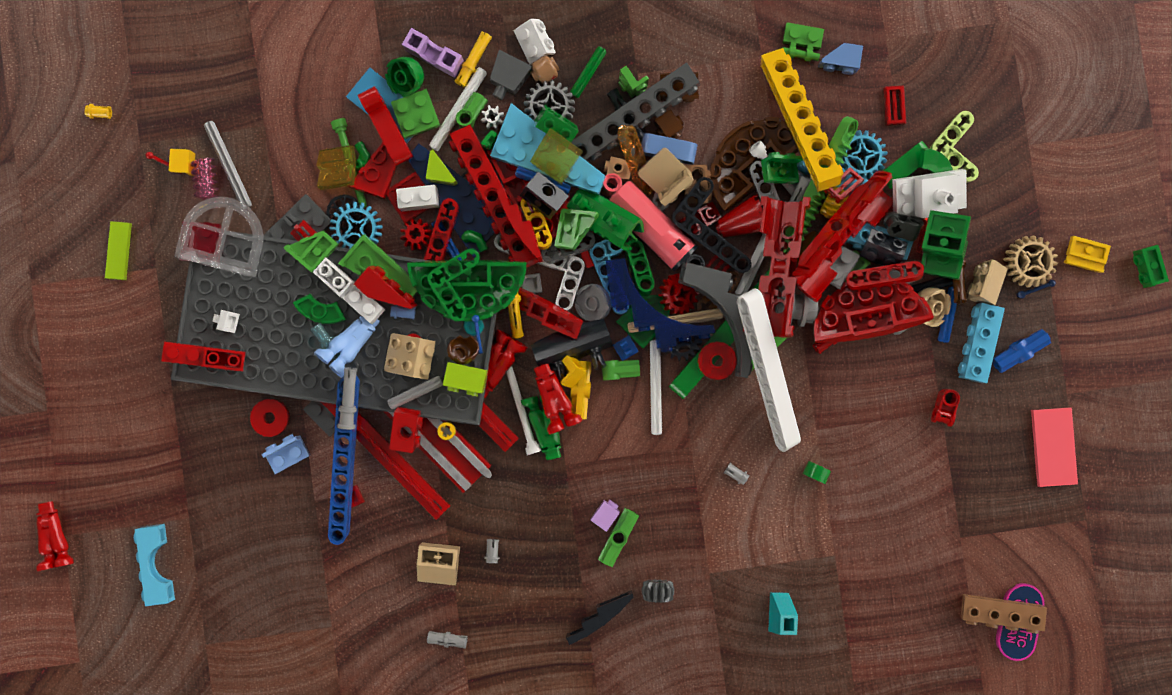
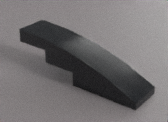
(606, 611)

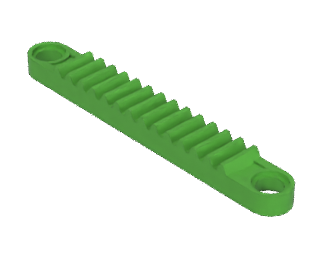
(840, 144)

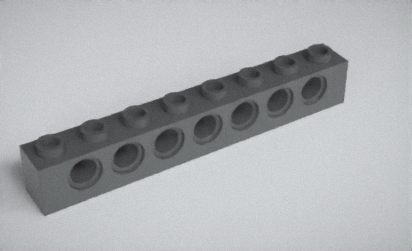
(682, 74)

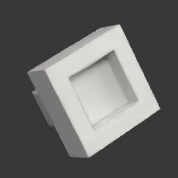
(226, 321)

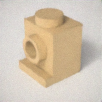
(624, 173)

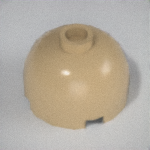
(939, 304)

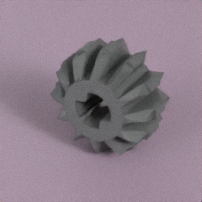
(658, 590)

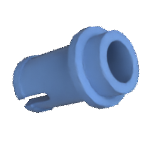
(398, 311)

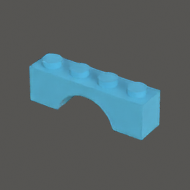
(155, 587)

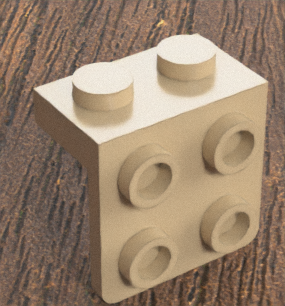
(666, 176)
(409, 356)

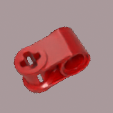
(943, 408)

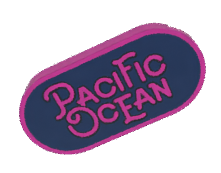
(1019, 644)

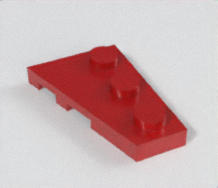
(376, 174)

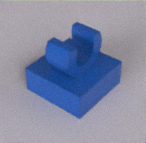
(625, 348)

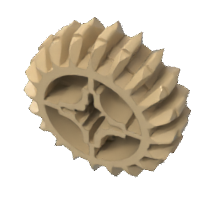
(1042, 269)

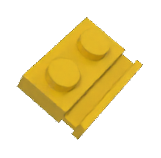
(1087, 254)

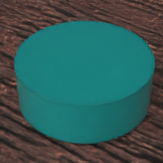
(470, 327)

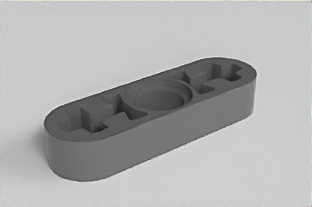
(583, 247)

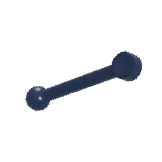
(1021, 294)

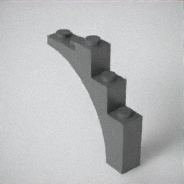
(715, 287)

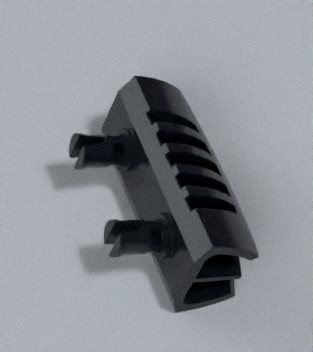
(590, 341)

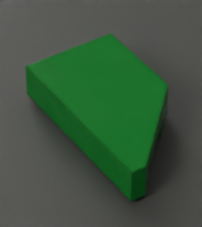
(489, 141)

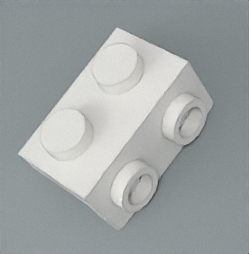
(534, 40)

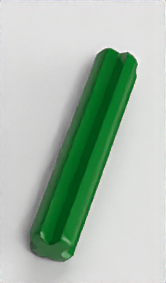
(588, 72)

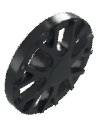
(344, 206)

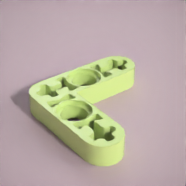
(950, 151)

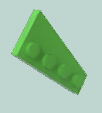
(367, 253)

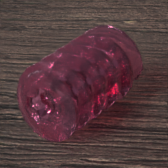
(203, 178)

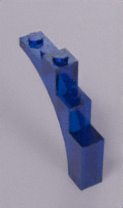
(644, 315)

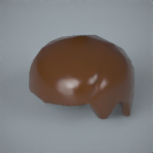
(463, 350)

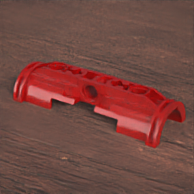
(864, 205)
(775, 220)

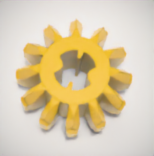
(830, 206)

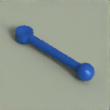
(475, 319)

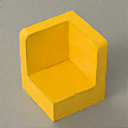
(180, 161)
(575, 371)

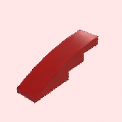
(523, 228)
(549, 314)

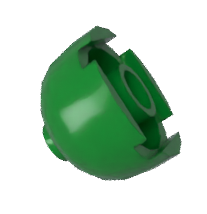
(404, 76)

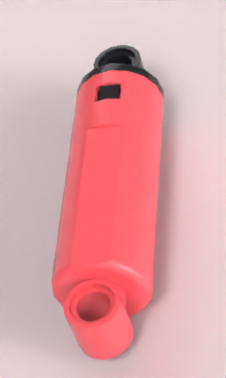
(659, 231)

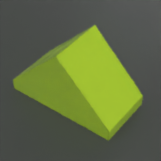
(438, 172)

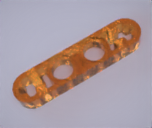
(628, 139)

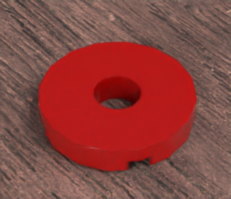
(705, 360)
(259, 413)

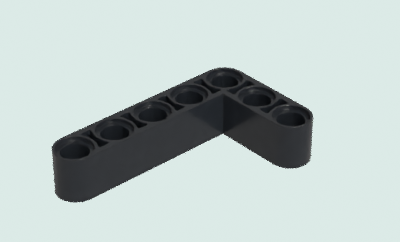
(705, 231)

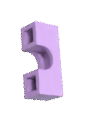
(426, 50)

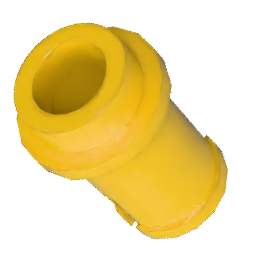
(98, 111)

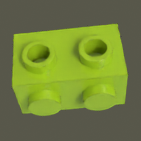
(465, 378)

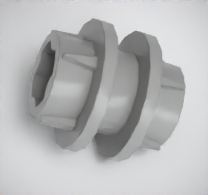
(803, 309)

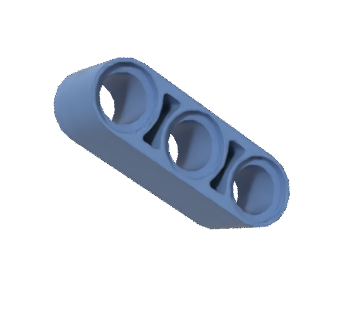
(682, 150)

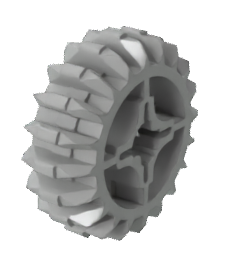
(551, 90)

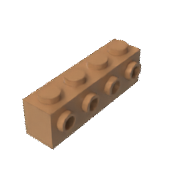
(1003, 612)

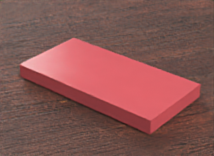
(1054, 447)

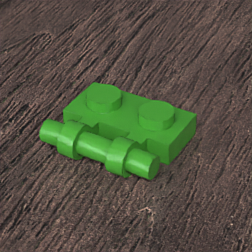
(805, 37)

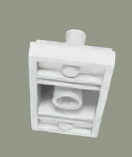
(929, 192)

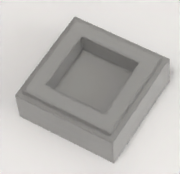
(532, 283)

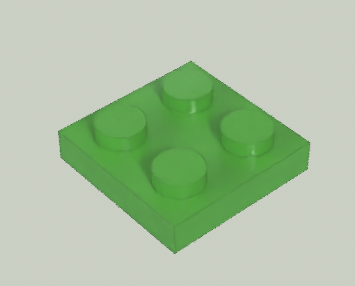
(415, 114)

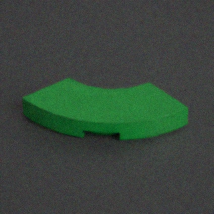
(934, 161)
(319, 312)

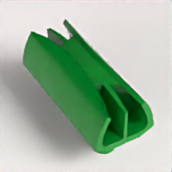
(613, 221)

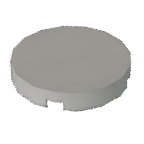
(592, 302)

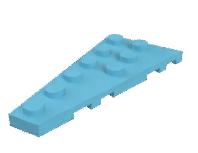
(520, 140)

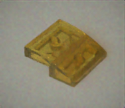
(556, 156)
(336, 167)

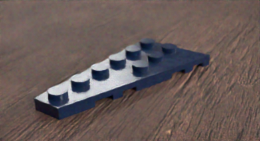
(470, 209)

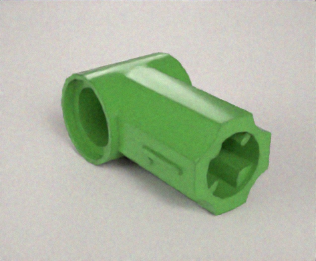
(471, 109)
(618, 369)

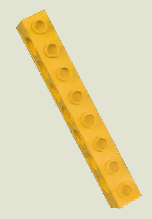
(822, 177)

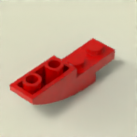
(203, 356)

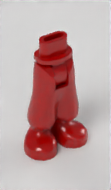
(501, 360)
(554, 400)
(51, 538)

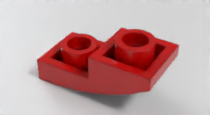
(707, 215)

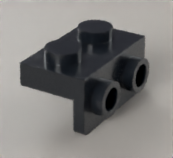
(883, 248)

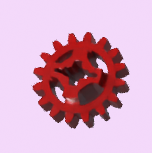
(679, 294)

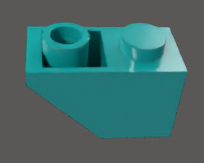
(782, 614)

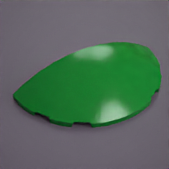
(482, 289)

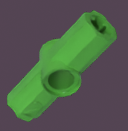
(612, 548)

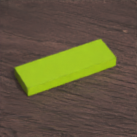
(118, 250)

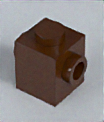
(669, 125)

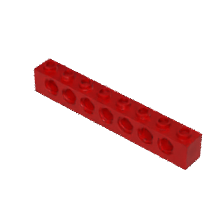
(465, 138)

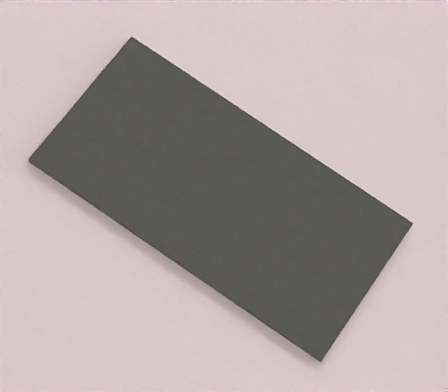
(283, 347)

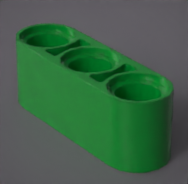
(905, 164)
(639, 276)

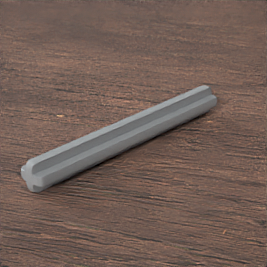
(227, 163)

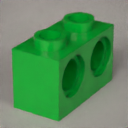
(550, 119)

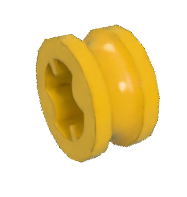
(452, 429)

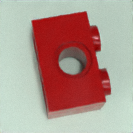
(399, 439)

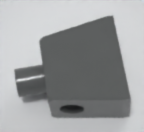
(508, 74)

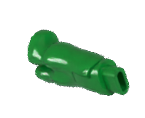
(548, 442)

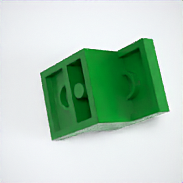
(945, 244)

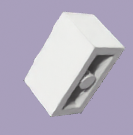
(417, 198)

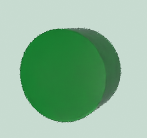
(816, 472)

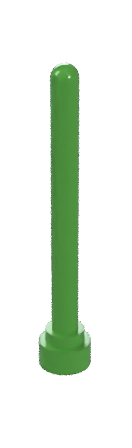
(339, 127)

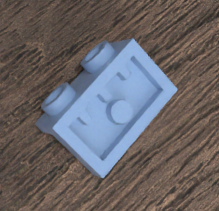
(286, 454)

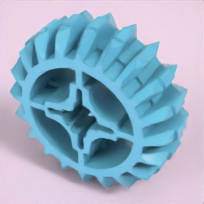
(876, 153)
(345, 214)

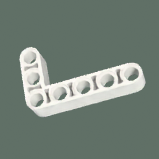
(565, 267)

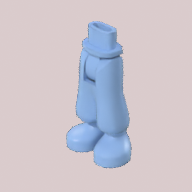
(347, 344)

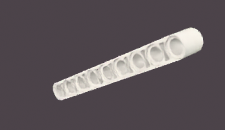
(768, 369)

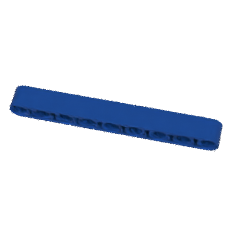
(341, 468)

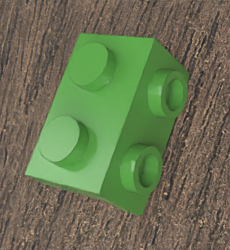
(628, 82)

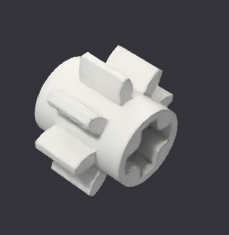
(490, 111)

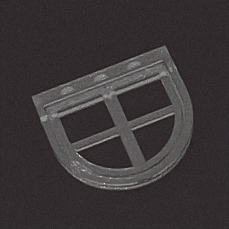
(216, 260)

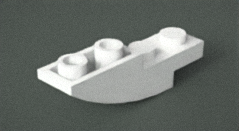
(345, 288)

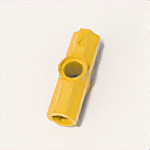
(581, 392)

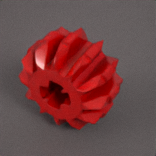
(413, 229)

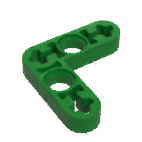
(445, 283)

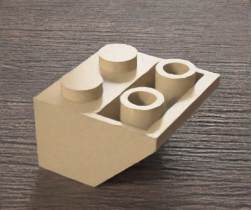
(987, 282)
(437, 563)

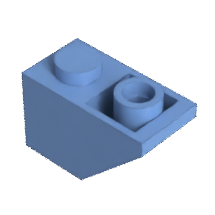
(844, 58)

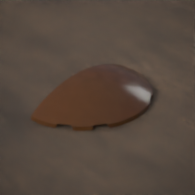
(733, 160)

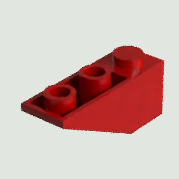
(379, 287)

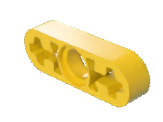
(546, 233)

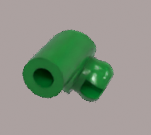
(364, 155)
(475, 237)

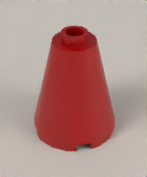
(742, 219)

